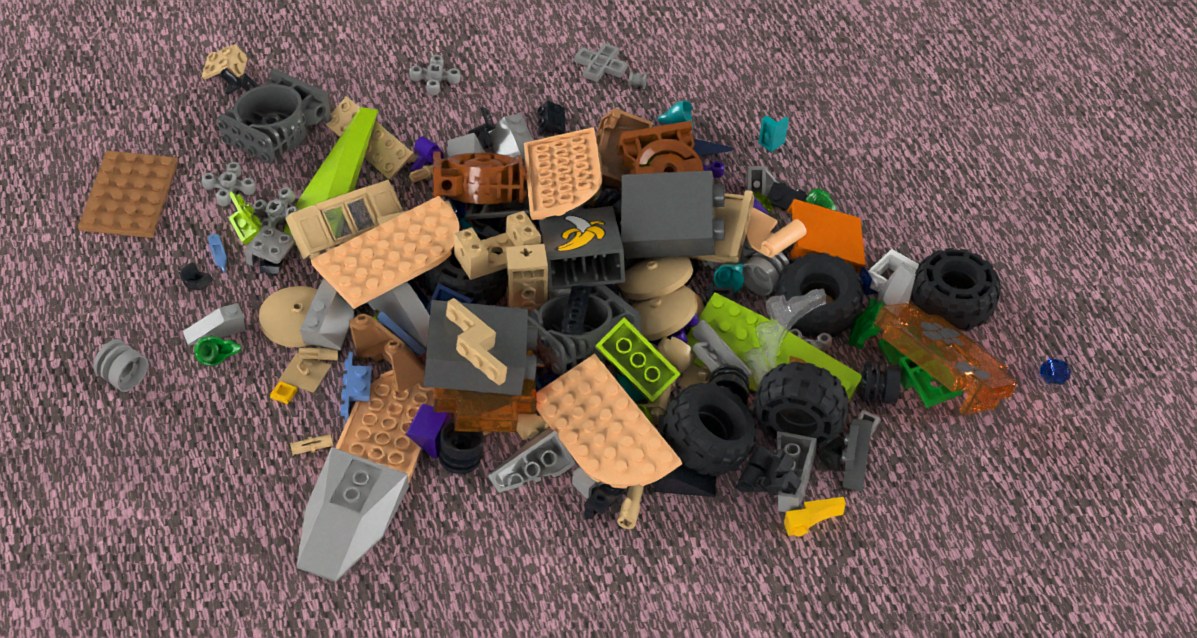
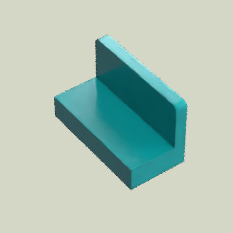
(773, 133)

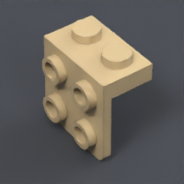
(229, 58)

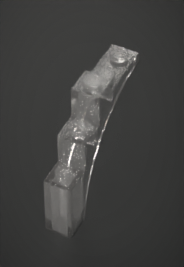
(771, 334)

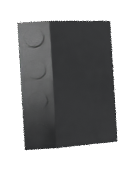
(685, 480)

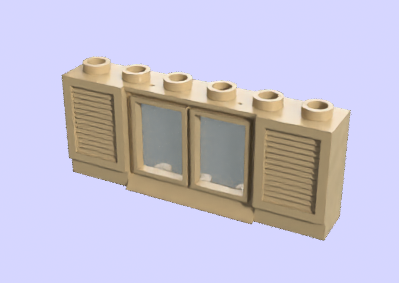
(341, 218)

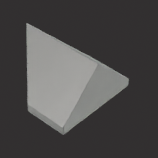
(759, 180)

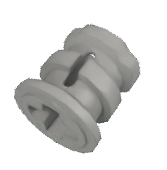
(637, 80)

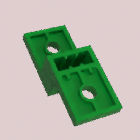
(915, 376)

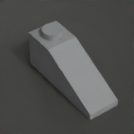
(219, 323)

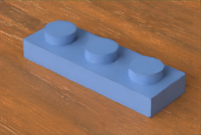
(386, 322)

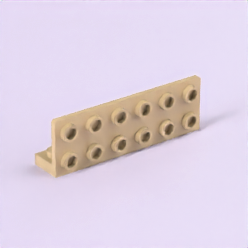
(383, 149)

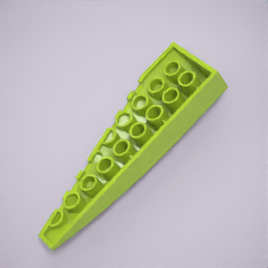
(343, 164)

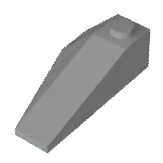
(536, 459)

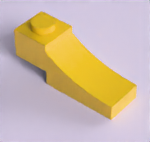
(799, 521)

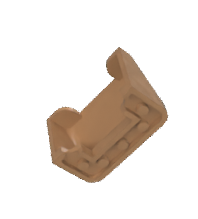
(607, 140)
(377, 342)

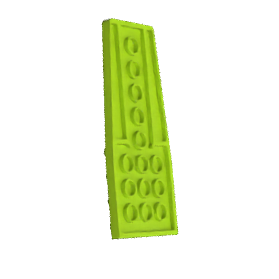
(737, 329)

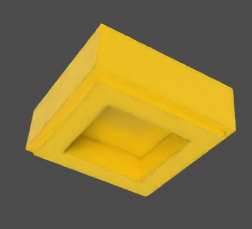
(283, 392)

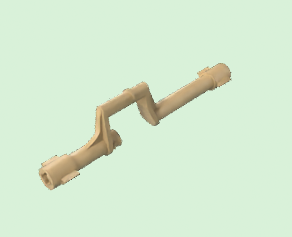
(630, 506)

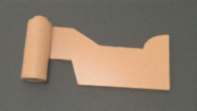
(771, 244)

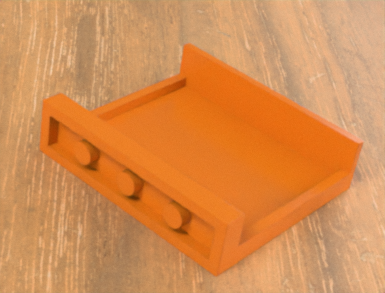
(828, 233)

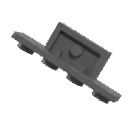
(856, 454)

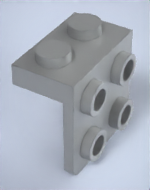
(269, 245)

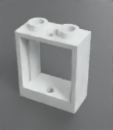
(892, 261)

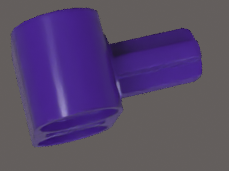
(425, 152)

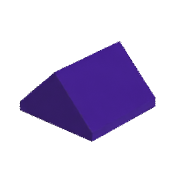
(427, 429)

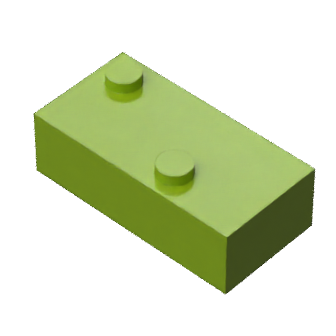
(637, 360)

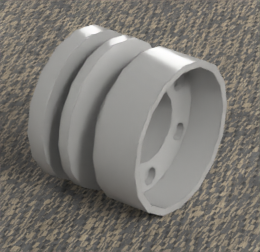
(763, 272)
(120, 365)

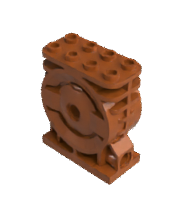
(666, 145)
(480, 178)

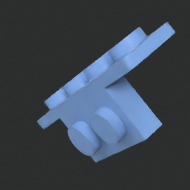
(357, 385)

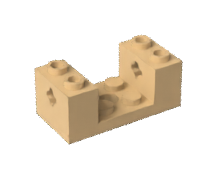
(479, 257)
(527, 277)

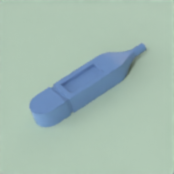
(217, 251)

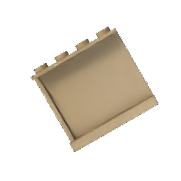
(736, 219)

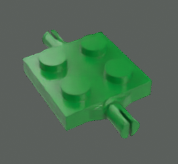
(864, 325)

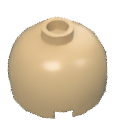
(676, 353)

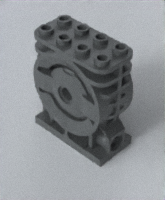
(274, 116)
(566, 351)

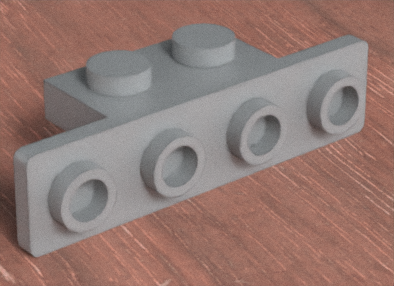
(714, 350)

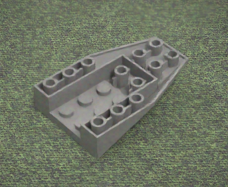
(347, 513)

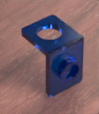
(866, 280)

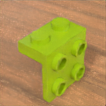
(244, 221)

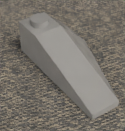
(898, 287)

